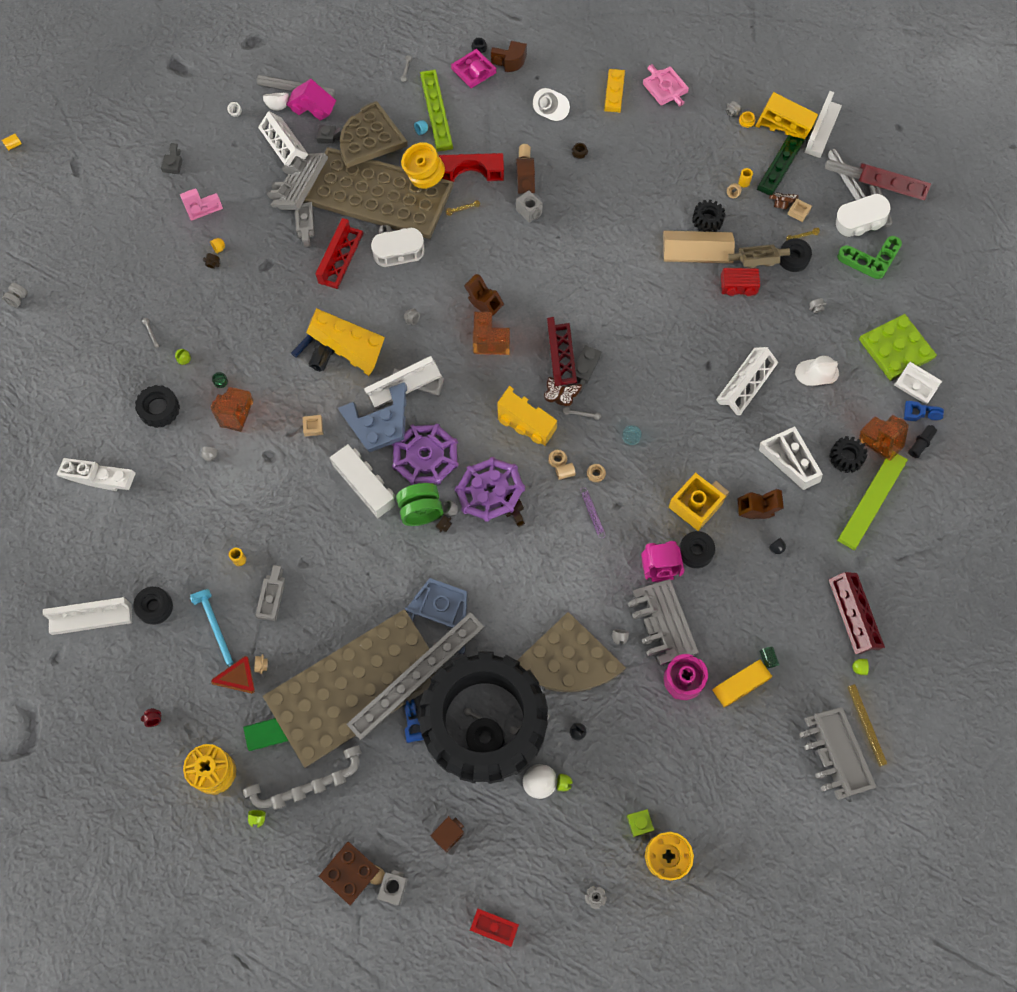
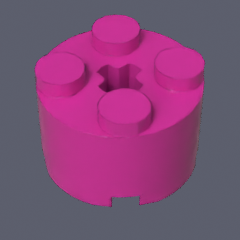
(662, 561)
(690, 667)

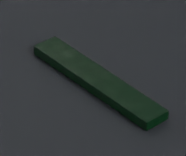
(780, 164)

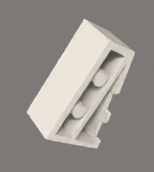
(792, 457)

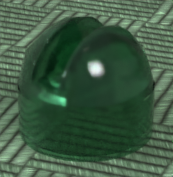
(219, 380)

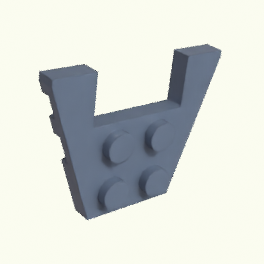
(382, 426)
(439, 604)

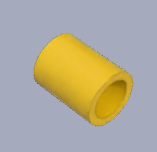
(11, 141)
(745, 177)
(233, 553)

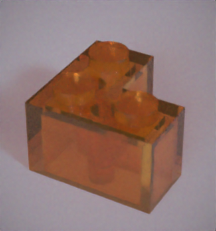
(488, 339)
(232, 408)
(885, 436)

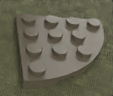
(369, 136)
(570, 658)

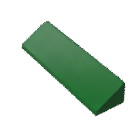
(263, 734)

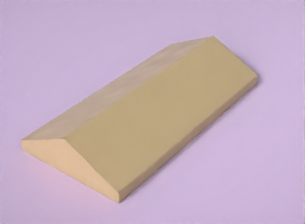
(698, 246)

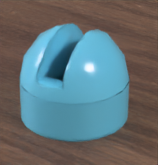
(421, 127)

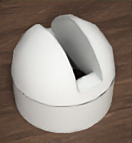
(231, 109)

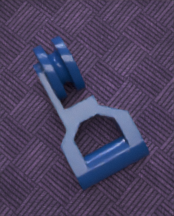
(934, 413)
(411, 708)

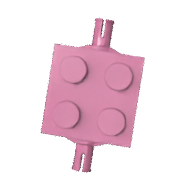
(665, 85)

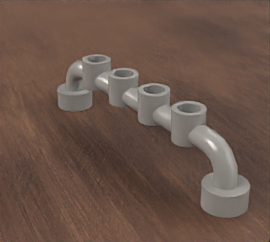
(298, 793)

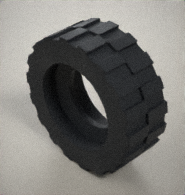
(163, 418)

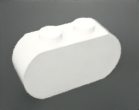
(862, 215)
(398, 247)

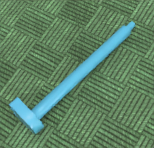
(203, 596)

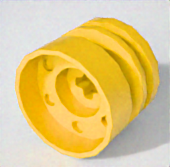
(221, 771)
(681, 851)

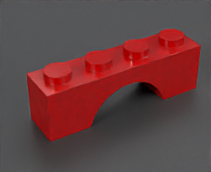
(489, 165)

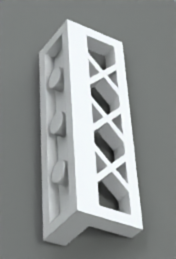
(823, 127)
(283, 134)
(745, 375)
(414, 377)
(88, 615)

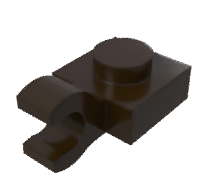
(516, 513)

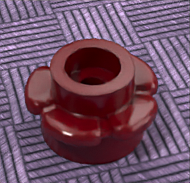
(151, 717)

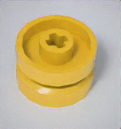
(423, 165)

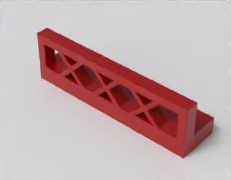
(334, 250)

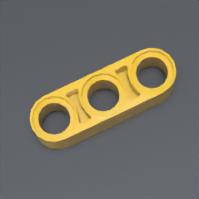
(742, 683)

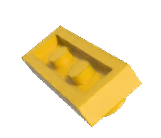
(614, 90)

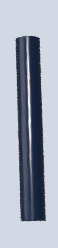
(305, 342)

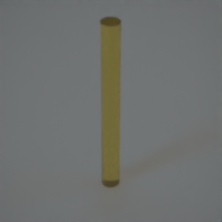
(867, 725)

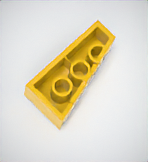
(346, 339)

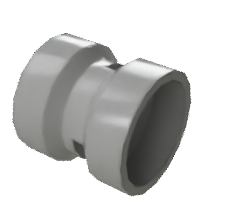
(14, 295)

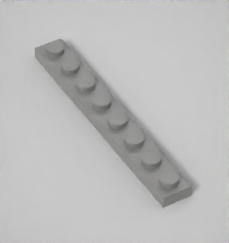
(415, 676)

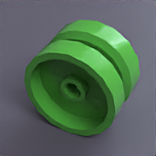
(419, 504)

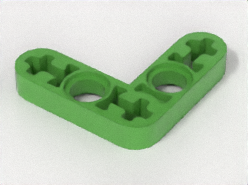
(876, 262)

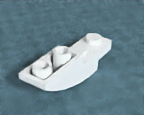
(95, 475)

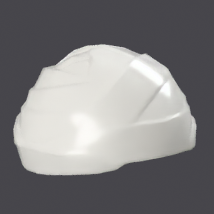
(276, 101)
(539, 781)

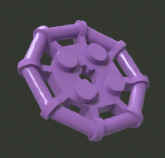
(429, 463)
(491, 478)

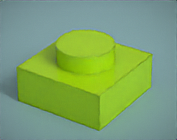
(640, 823)

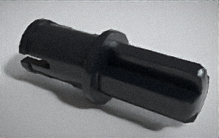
(922, 441)

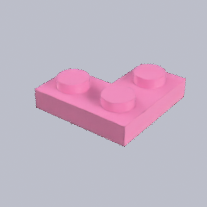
(200, 207)

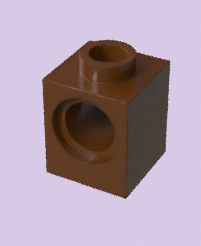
(448, 833)

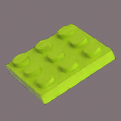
(896, 345)

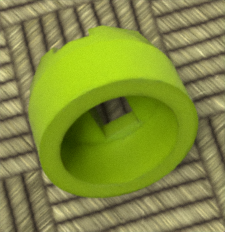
(184, 356)
(861, 666)
(563, 782)
(256, 817)

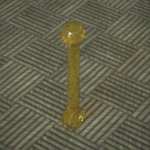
(449, 211)
(815, 231)

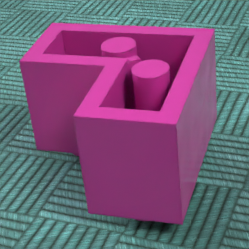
(312, 98)

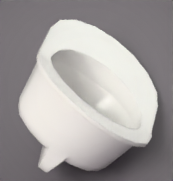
(551, 104)
(817, 371)

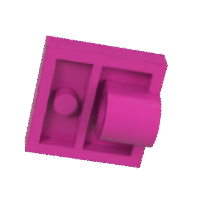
(473, 68)

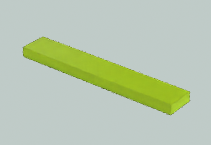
(436, 110)
(871, 501)

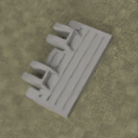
(300, 179)
(665, 621)
(840, 751)

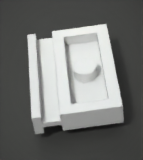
(918, 383)

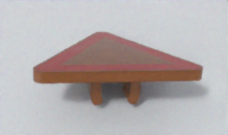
(236, 677)

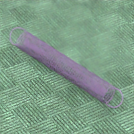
(595, 513)

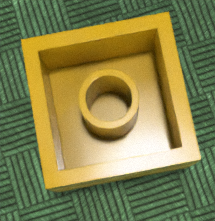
(696, 501)

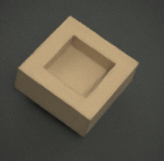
(799, 210)
(312, 425)

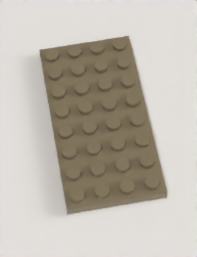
(378, 194)
(330, 693)

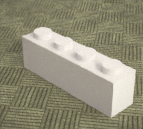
(363, 481)

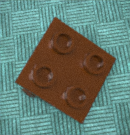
(349, 873)

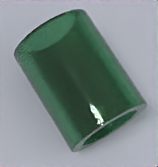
(769, 657)

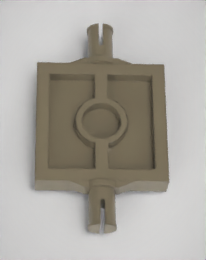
(759, 255)

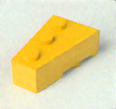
(786, 116)
(525, 418)

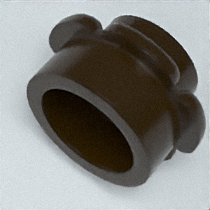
(579, 150)
(211, 260)
(444, 524)

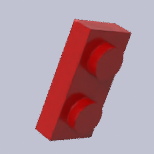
(494, 927)

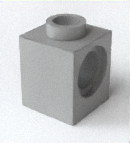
(529, 206)
(393, 898)

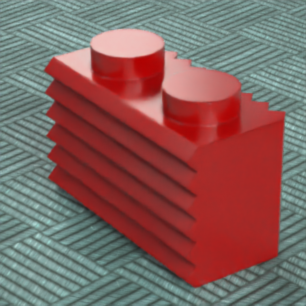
(740, 281)

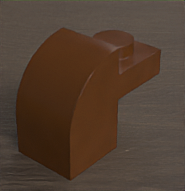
(512, 58)
(525, 175)
(482, 297)
(760, 506)

